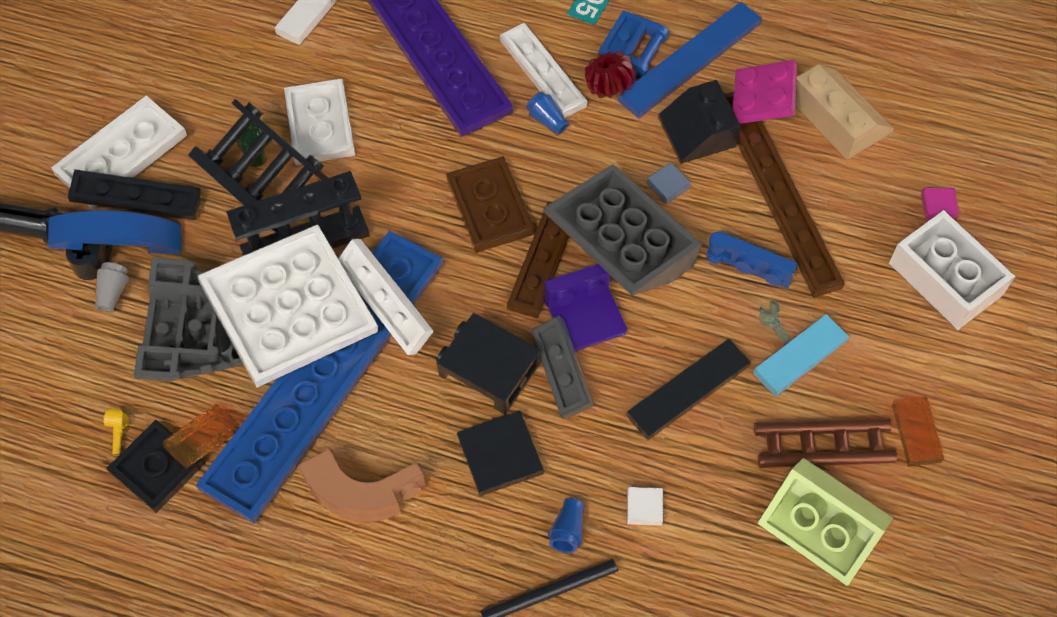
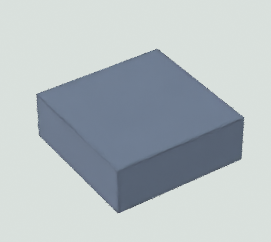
(668, 183)

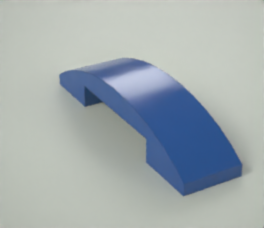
(114, 228)

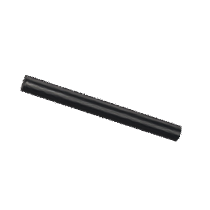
(551, 590)

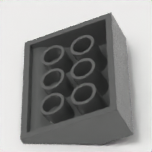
(625, 231)

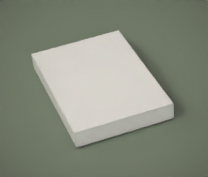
(319, 120)

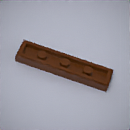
(537, 268)

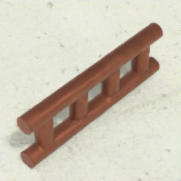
(839, 428)

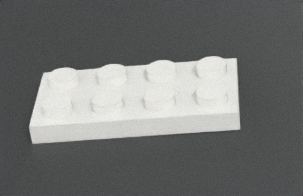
(124, 144)

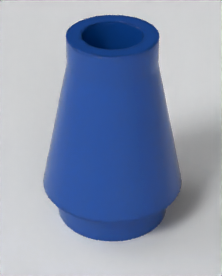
(545, 111)
(567, 528)

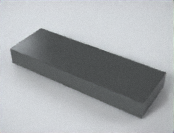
(562, 367)

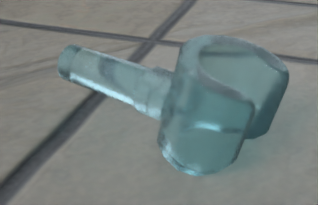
(771, 319)

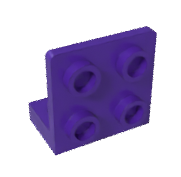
(585, 306)

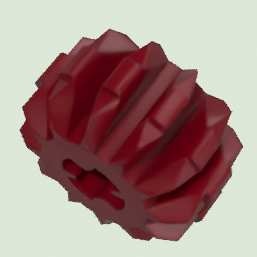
(610, 74)

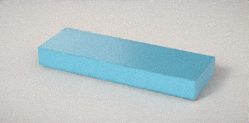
(800, 355)

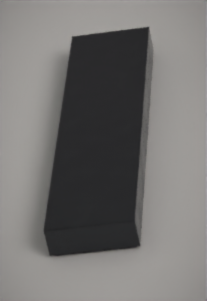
(134, 194)
(688, 389)

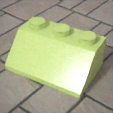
(825, 521)

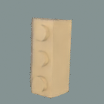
(839, 111)

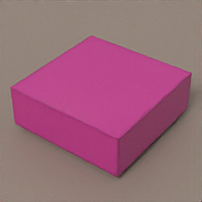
(937, 200)

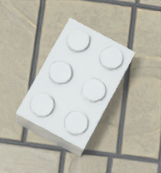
(951, 269)

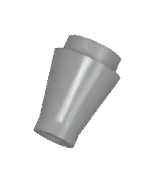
(110, 285)

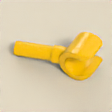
(119, 420)

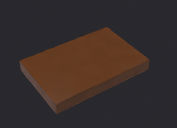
(490, 204)

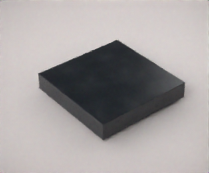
(500, 453)
(150, 469)

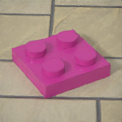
(765, 92)

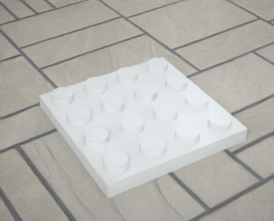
(287, 305)

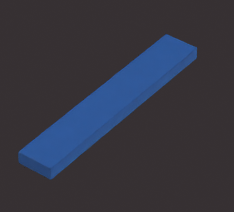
(689, 59)

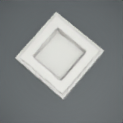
(644, 506)

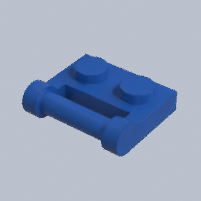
(627, 35)

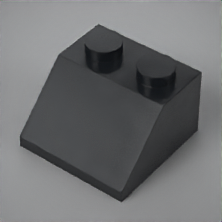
(700, 122)

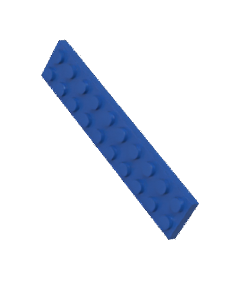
(305, 400)

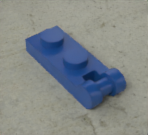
(750, 259)

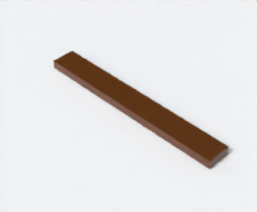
(788, 208)

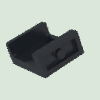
(489, 361)

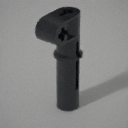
(34, 223)

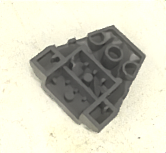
(181, 327)

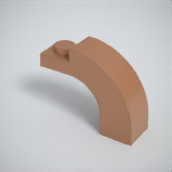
(359, 499)

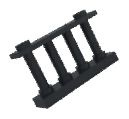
(232, 176)
(298, 204)

